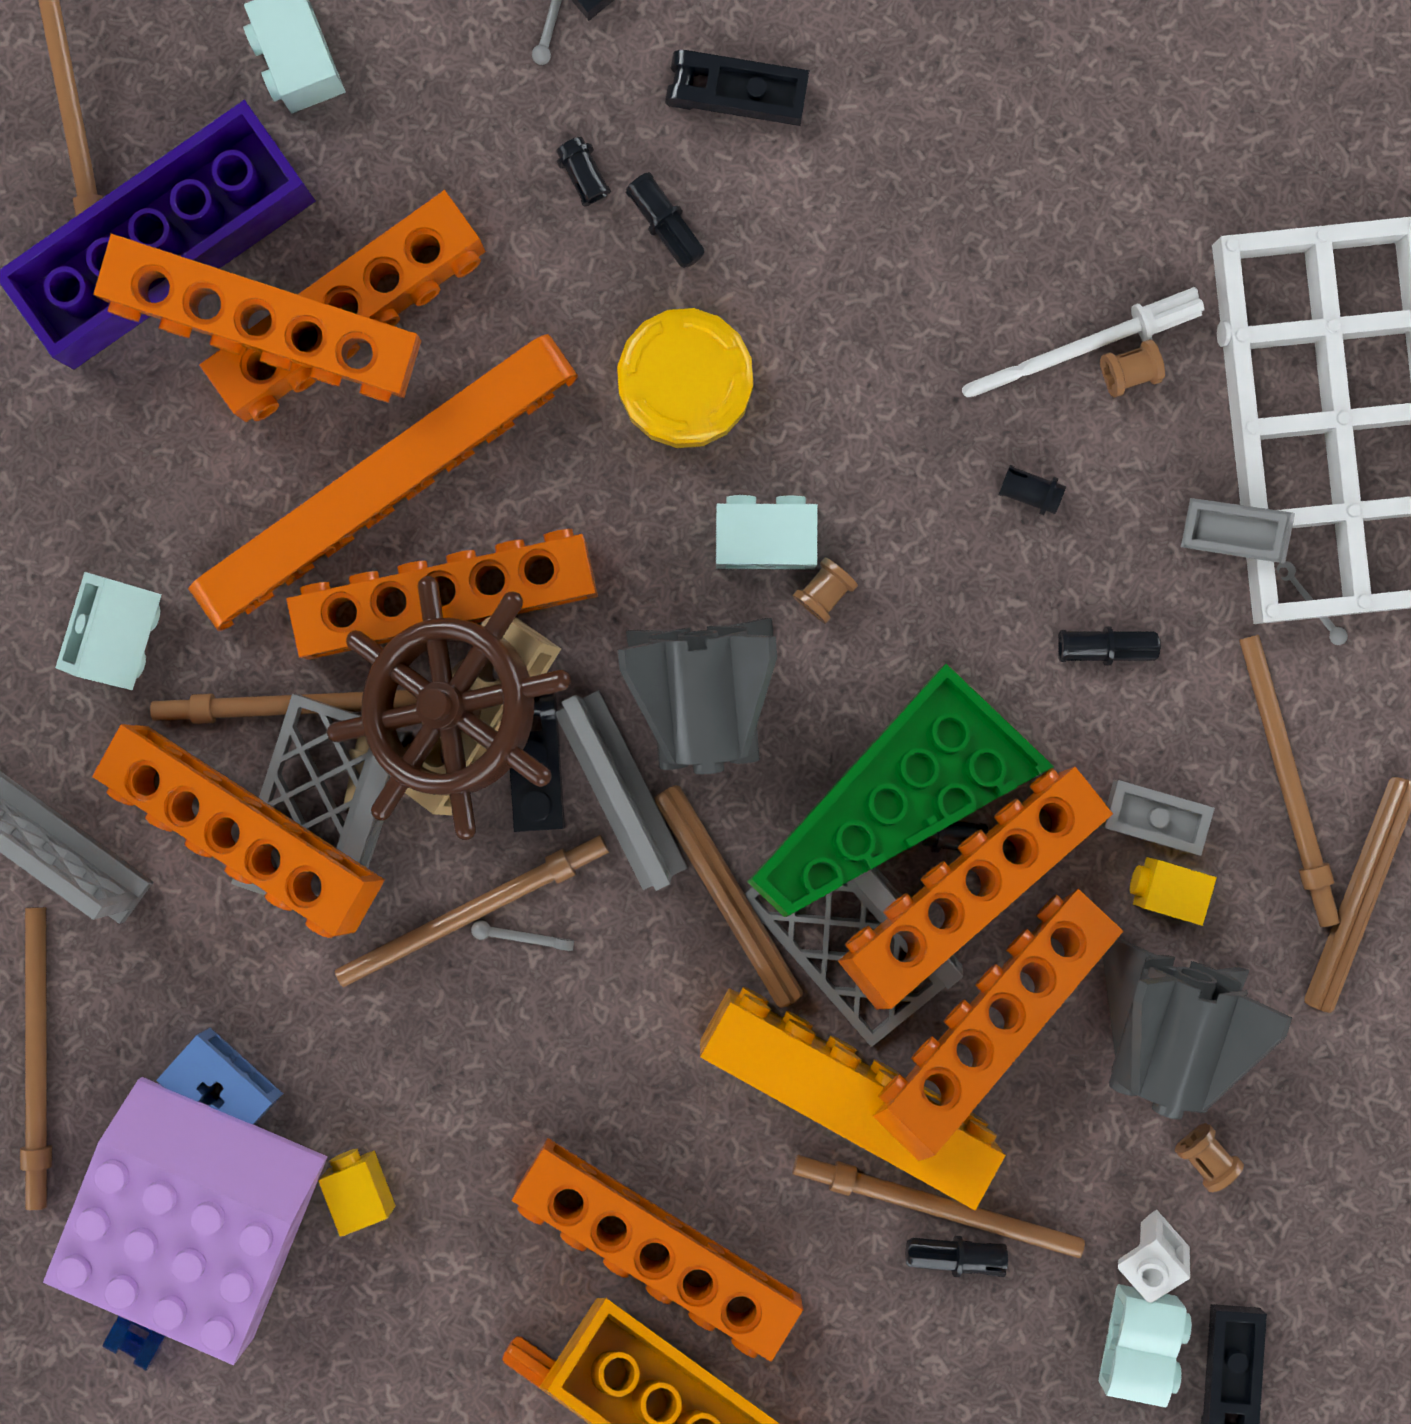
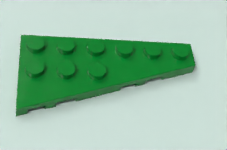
(916, 778)

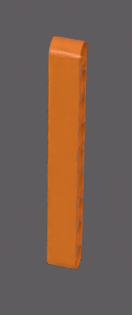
(382, 480)

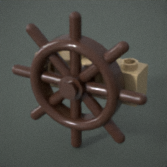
(462, 711)

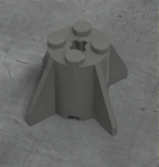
(702, 690)
(1182, 1029)

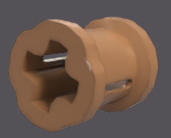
(1132, 368)
(825, 590)
(1209, 1158)

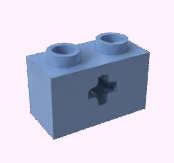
(212, 1060)

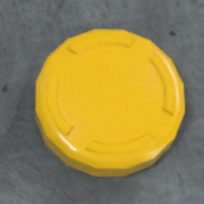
(685, 377)

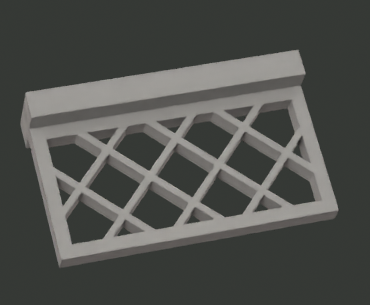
(621, 790)
(360, 828)
(66, 856)
(876, 895)

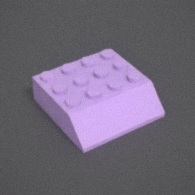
(185, 1220)

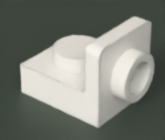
(1159, 1260)

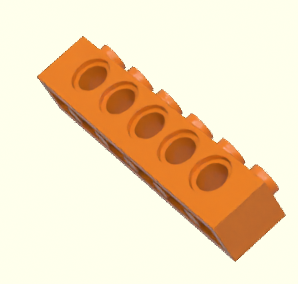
(133, 266)
(356, 281)
(315, 609)
(1074, 813)
(346, 885)
(1085, 937)
(752, 1332)

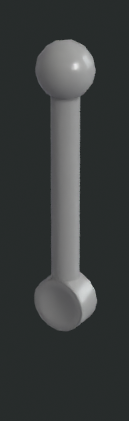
(541, 53)
(1337, 634)
(482, 930)

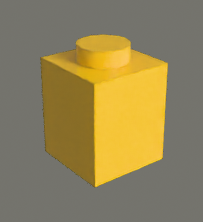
(1172, 890)
(356, 1191)

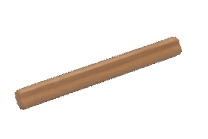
(728, 896)
(1360, 896)

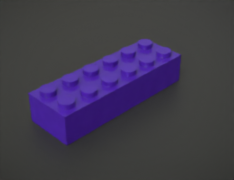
(195, 201)

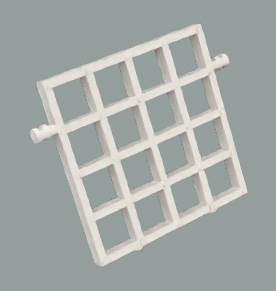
(1337, 417)

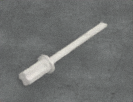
(1146, 321)

